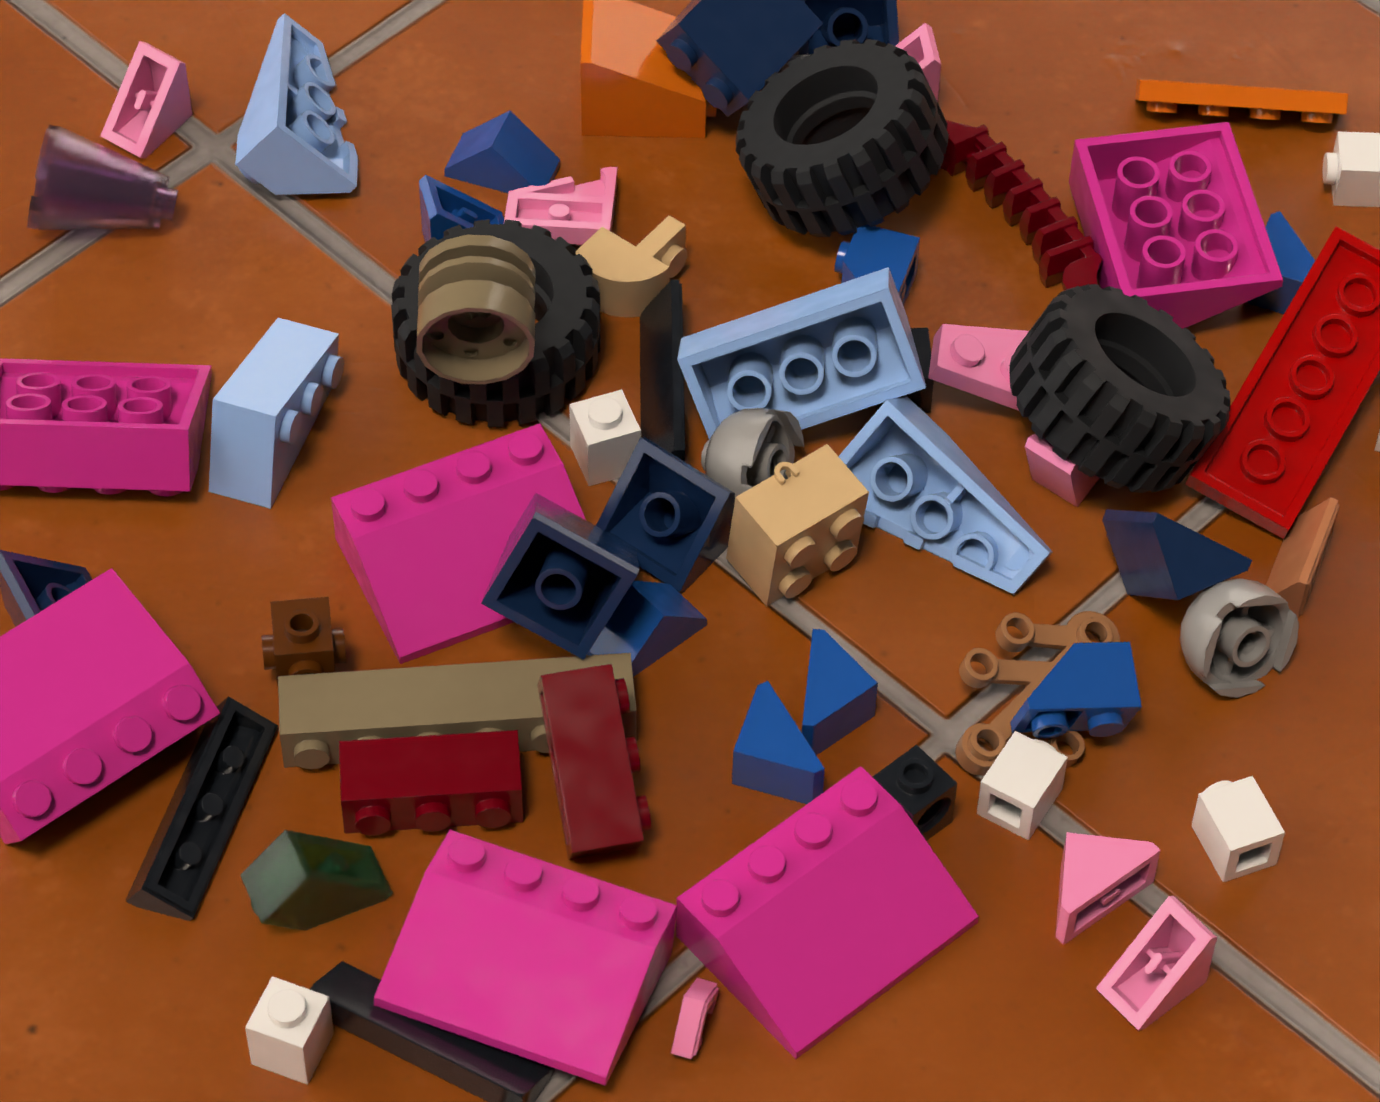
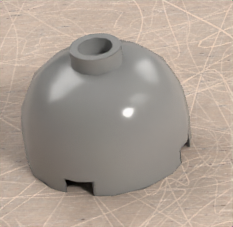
(750, 446)
(1238, 635)

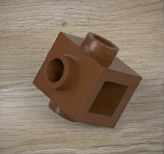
(302, 638)

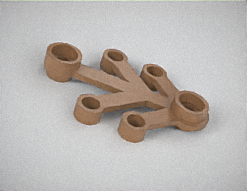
(1023, 672)

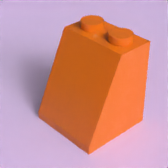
(630, 81)

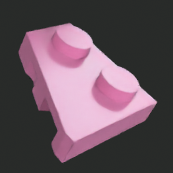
(565, 208)

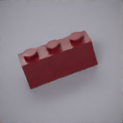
(593, 761)
(430, 782)

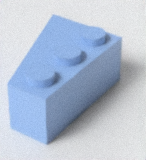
(270, 409)

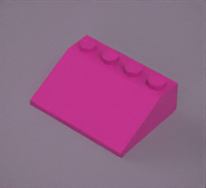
(1174, 219)
(101, 425)
(436, 533)
(87, 700)
(824, 912)
(528, 956)

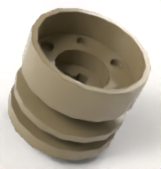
(476, 309)

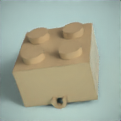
(797, 525)

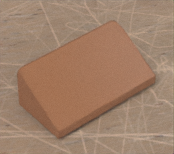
(1303, 554)

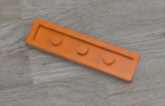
(1262, 101)

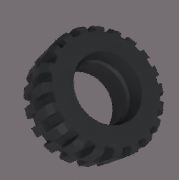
(842, 138)
(564, 335)
(1119, 388)

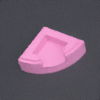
(695, 1006)

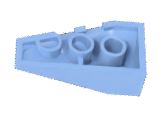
(291, 124)
(939, 498)

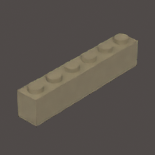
(424, 701)

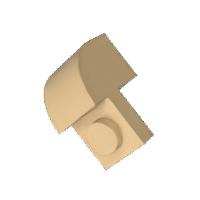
(634, 274)

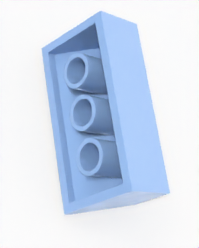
(807, 355)

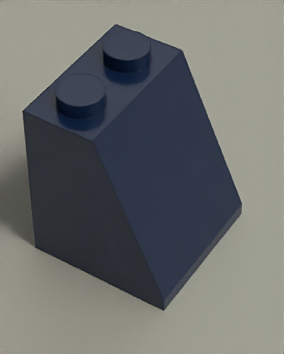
(736, 44)
(561, 576)

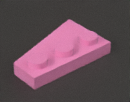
(976, 360)

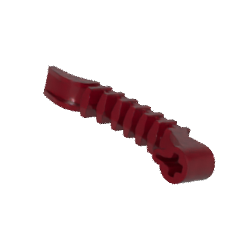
(1056, 241)

